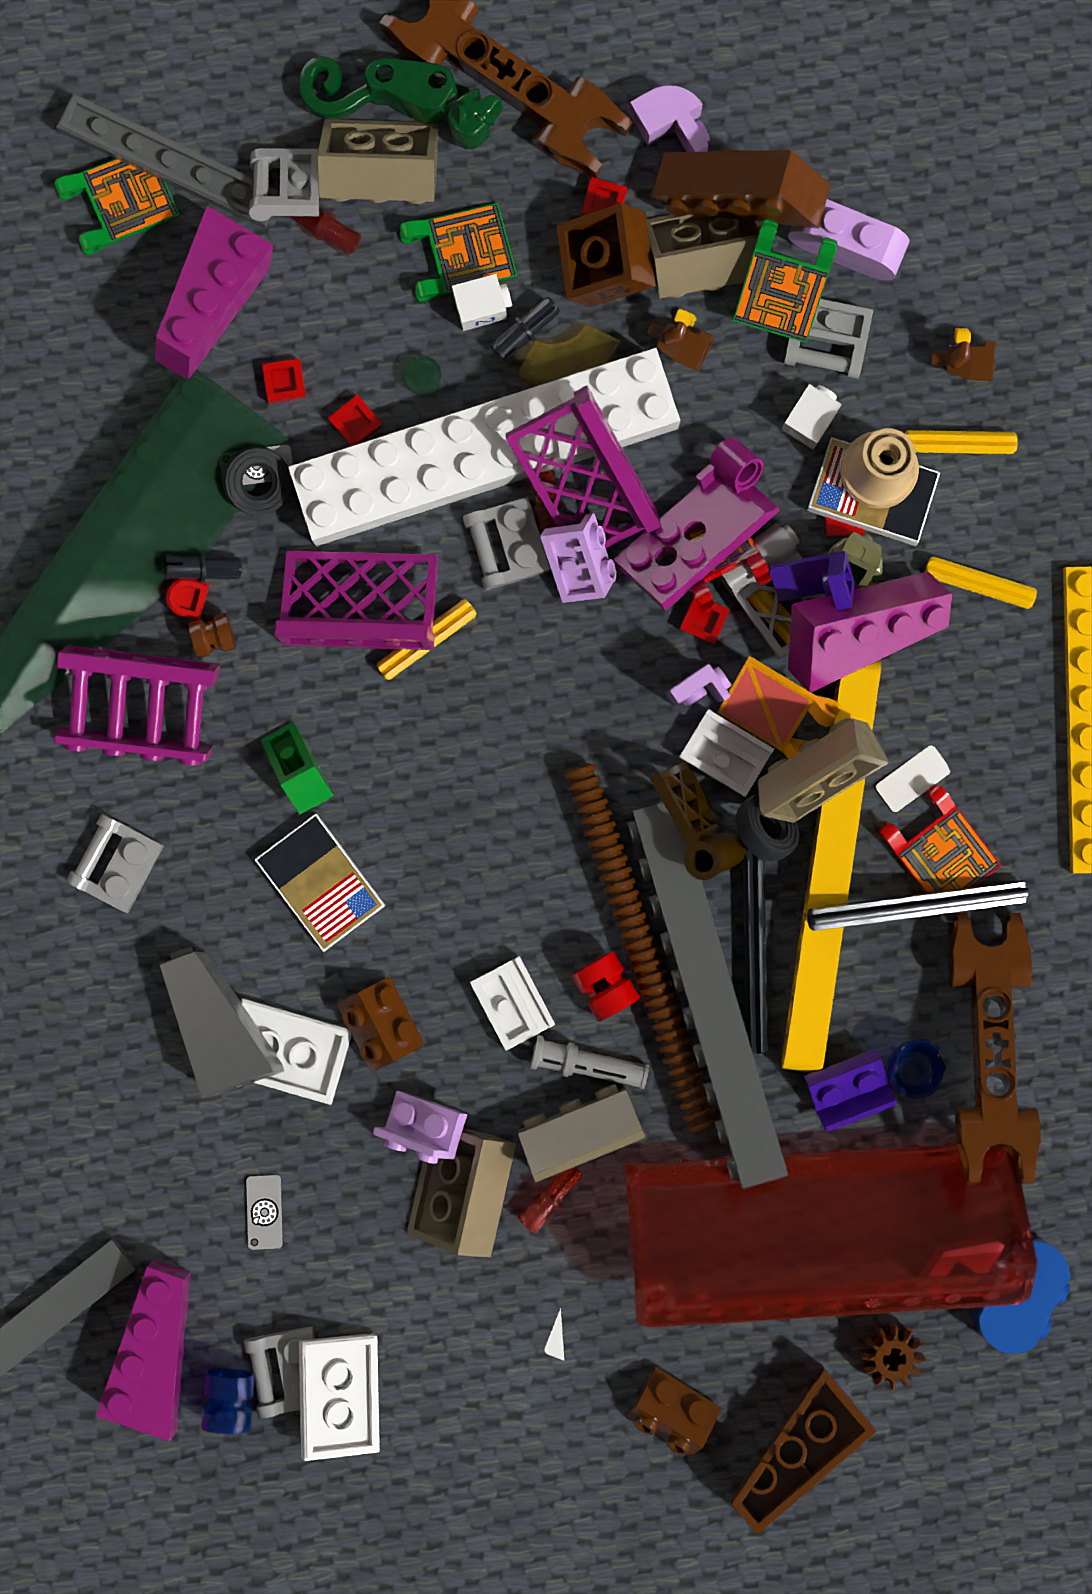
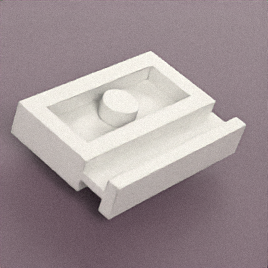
(726, 753)
(512, 1003)

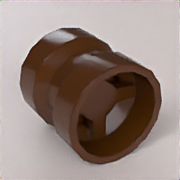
(212, 635)

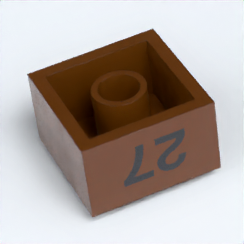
(606, 255)

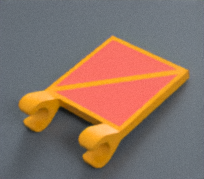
(774, 706)

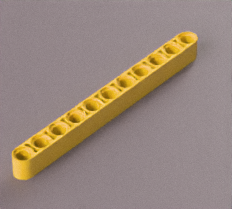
(827, 885)

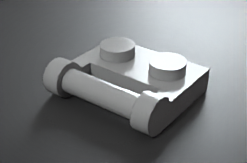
(297, 183)
(836, 325)
(519, 540)
(126, 869)
(288, 1358)

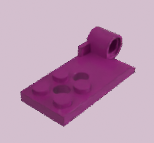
(722, 505)

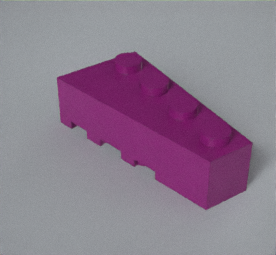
(213, 286)
(882, 621)
(148, 1365)

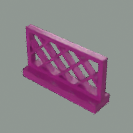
(607, 451)
(358, 632)

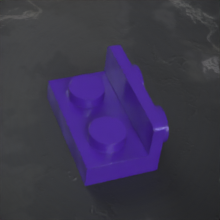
(850, 1090)

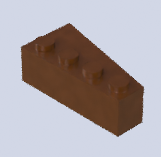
(742, 186)
(805, 1449)

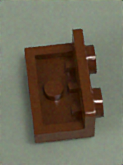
(380, 1024)
(674, 1413)

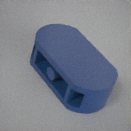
(1020, 1326)

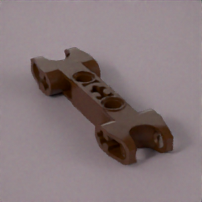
(563, 115)
(996, 1118)

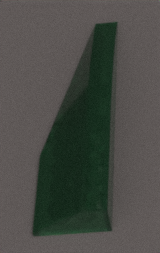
(112, 564)

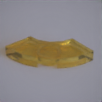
(559, 360)

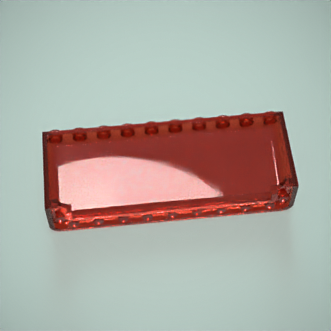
(828, 1238)

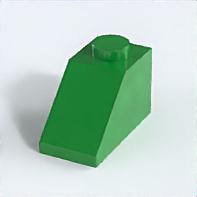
(296, 768)

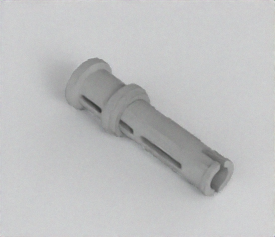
(571, 1060)

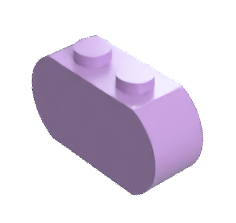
(862, 241)

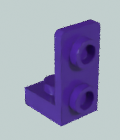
(815, 576)

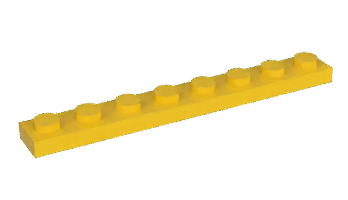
(1078, 666)

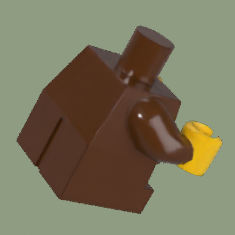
(680, 340)
(966, 359)

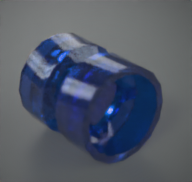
(227, 1401)

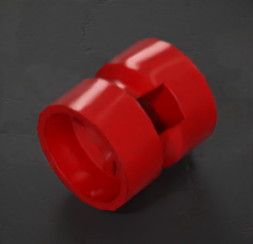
(614, 997)

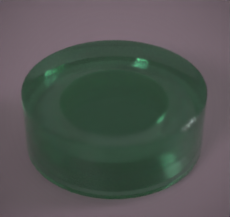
(422, 375)

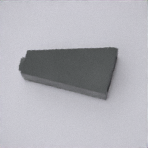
(215, 1026)

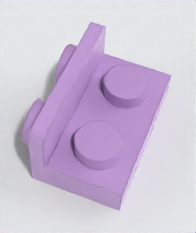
(579, 560)
(693, 689)
(423, 1127)

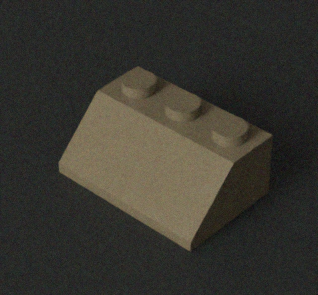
(378, 161)
(700, 252)
(820, 771)
(580, 1132)
(463, 1196)

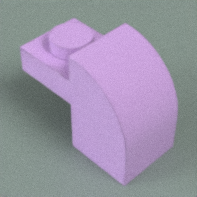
(669, 111)

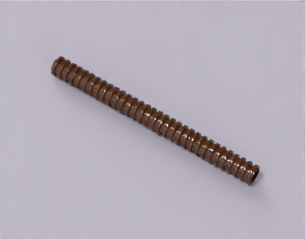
(641, 948)

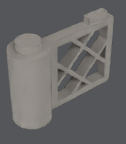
(776, 546)

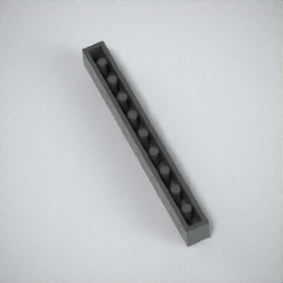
(710, 1001)

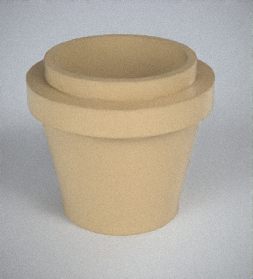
(872, 481)

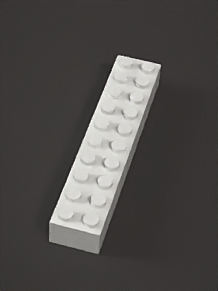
(469, 449)

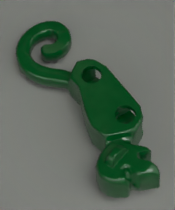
(409, 92)

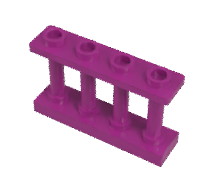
(158, 672)

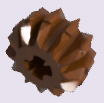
(882, 1346)

